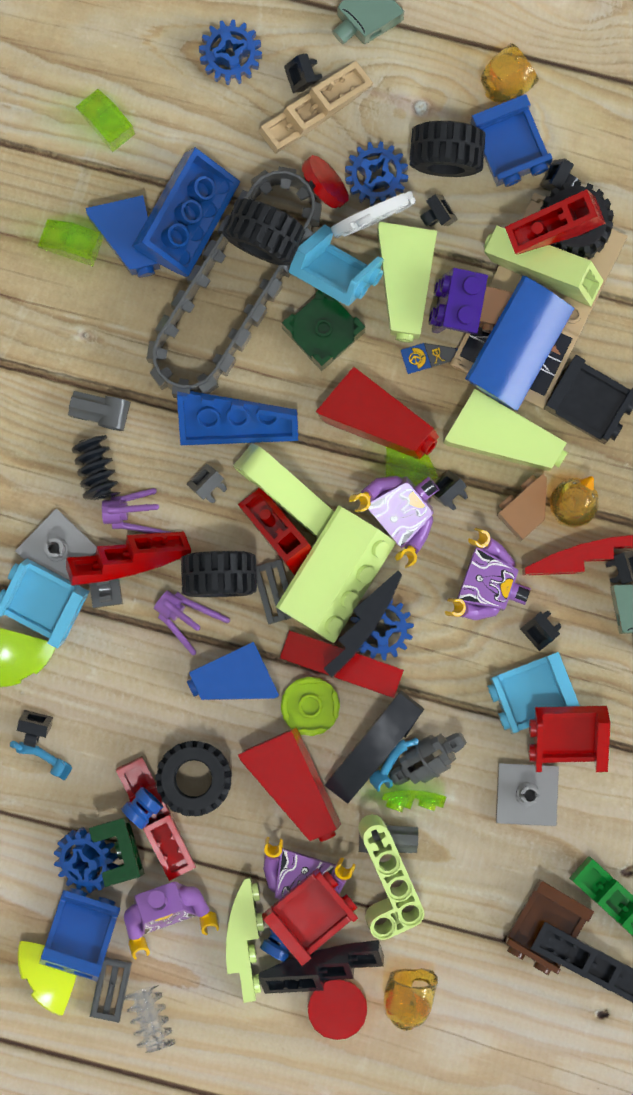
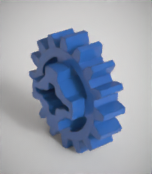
(220, 56)
(366, 168)
(382, 642)
(85, 861)

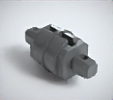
(431, 766)

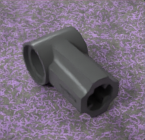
(107, 411)
(404, 838)

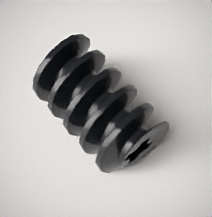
(94, 468)

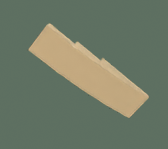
(315, 107)

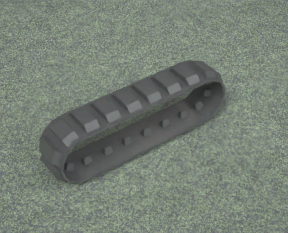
(198, 278)

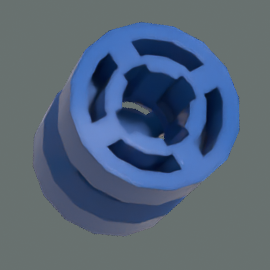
(141, 812)
(275, 949)

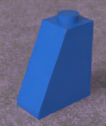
(120, 226)
(234, 677)

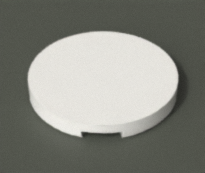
(373, 215)

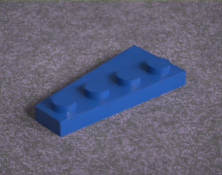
(225, 420)

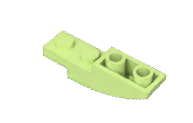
(244, 926)

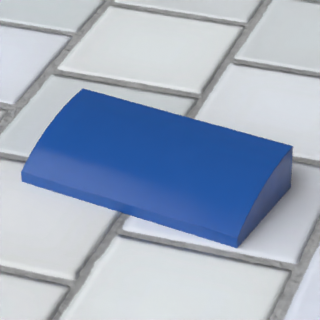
(186, 213)
(519, 343)

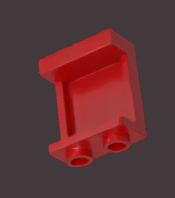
(570, 736)
(310, 914)

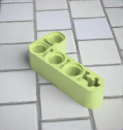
(284, 489)
(389, 872)

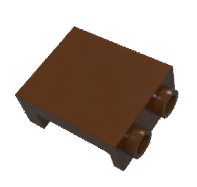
(548, 906)

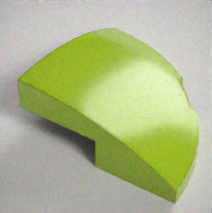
(21, 656)

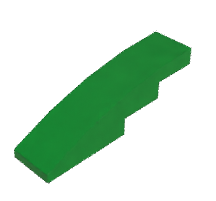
(605, 892)

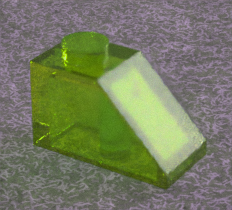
(106, 119)
(71, 241)

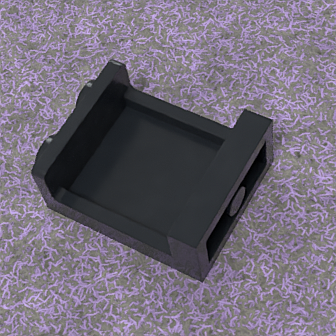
(590, 401)

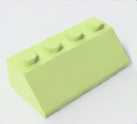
(336, 574)

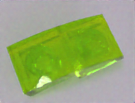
(404, 798)

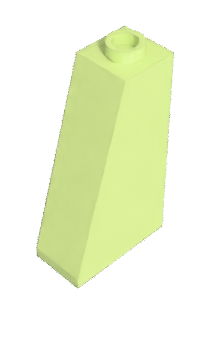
(547, 266)
(406, 276)
(501, 433)

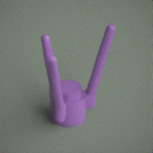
(116, 511)
(171, 607)

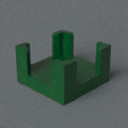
(323, 329)
(125, 848)

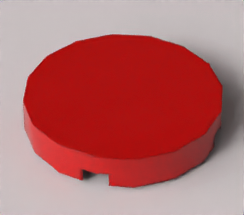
(326, 181)
(338, 1009)

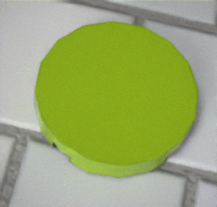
(310, 706)

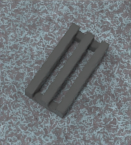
(268, 567)
(116, 963)

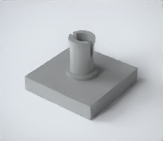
(54, 542)
(527, 795)

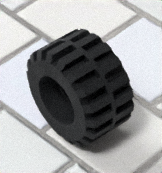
(447, 148)
(263, 231)
(595, 239)
(218, 574)
(168, 786)

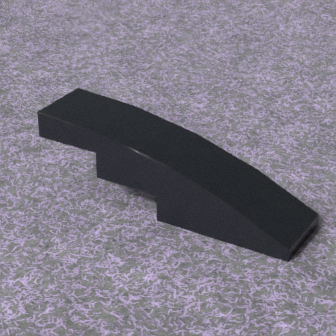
(370, 614)
(374, 747)
(585, 960)
(325, 964)

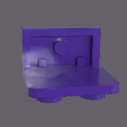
(458, 301)

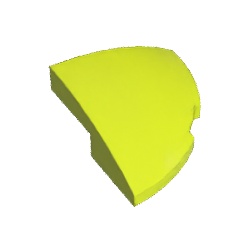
(50, 986)

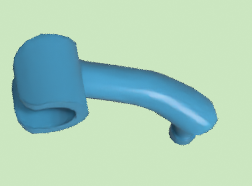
(60, 768)
(381, 776)

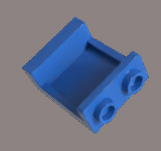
(512, 141)
(80, 934)

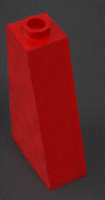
(374, 414)
(293, 782)

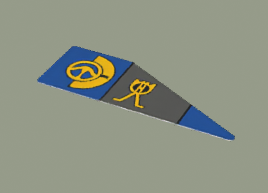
(426, 356)

